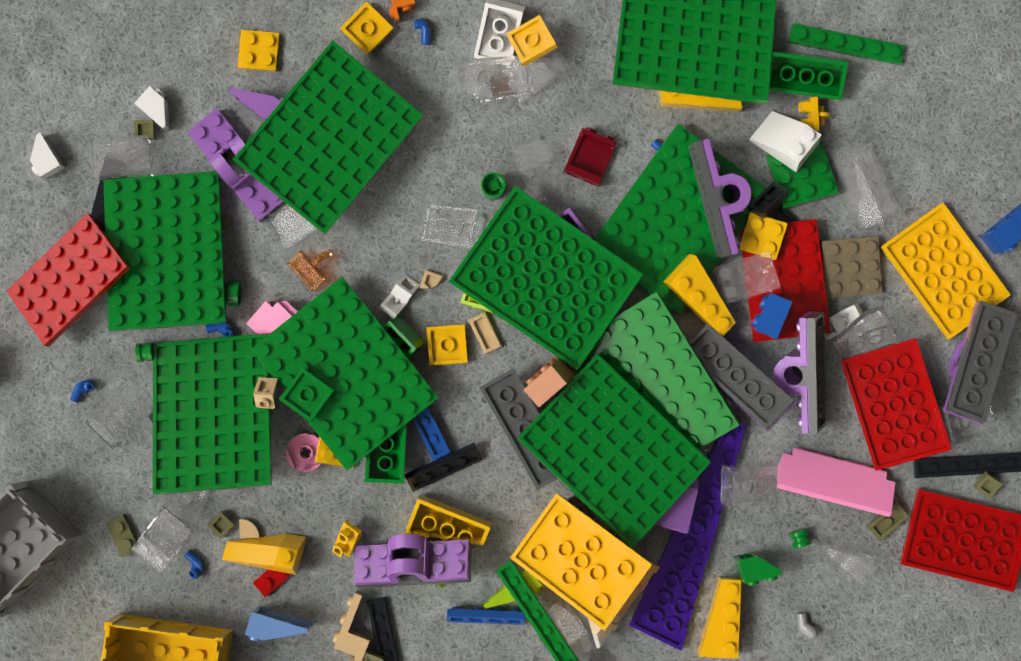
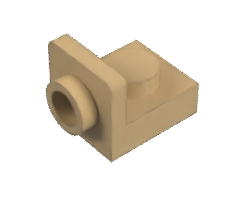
(265, 392)

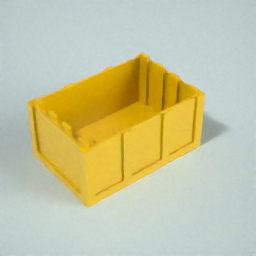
(583, 563)
(163, 640)

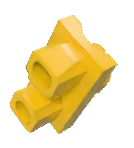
(816, 113)
(347, 539)

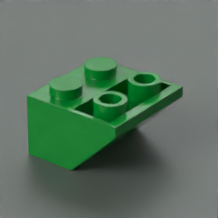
(754, 568)

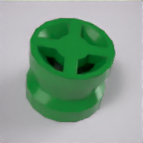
(144, 352)
(800, 538)

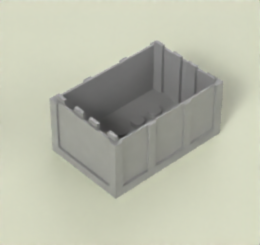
(30, 540)

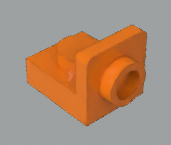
(401, 5)

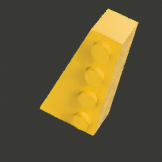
(680, 100)
(697, 291)
(445, 522)
(722, 625)

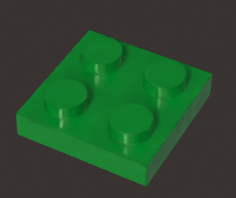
(306, 394)

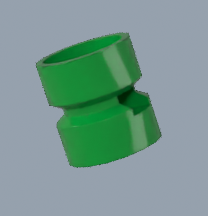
(493, 186)
(232, 293)

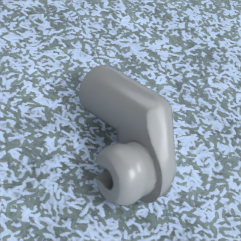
(805, 628)

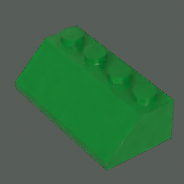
(807, 74)
(387, 461)

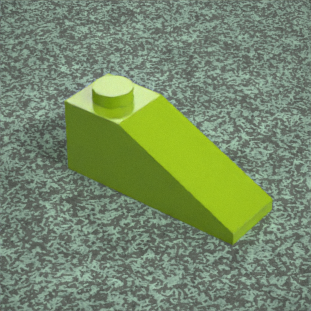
(503, 596)

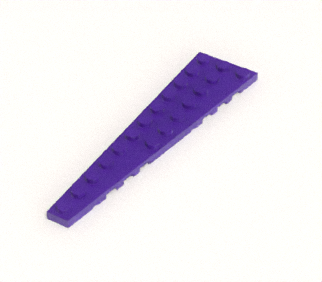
(672, 590)

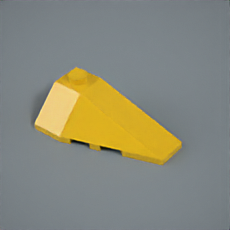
(272, 552)

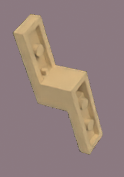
(348, 640)

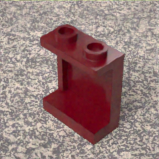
(590, 156)

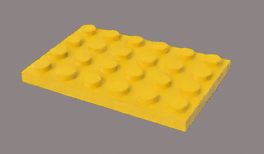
(944, 269)

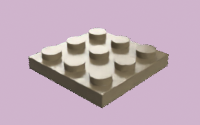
(851, 267)

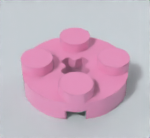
(295, 448)

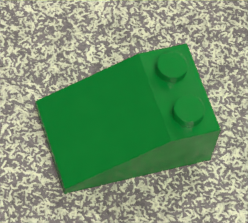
(404, 336)

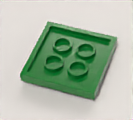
(811, 181)

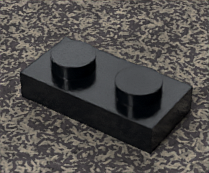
(768, 200)

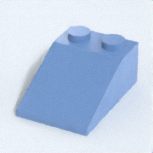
(270, 625)

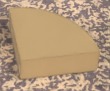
(430, 280)
(248, 529)

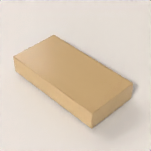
(485, 333)

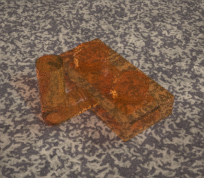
(308, 270)

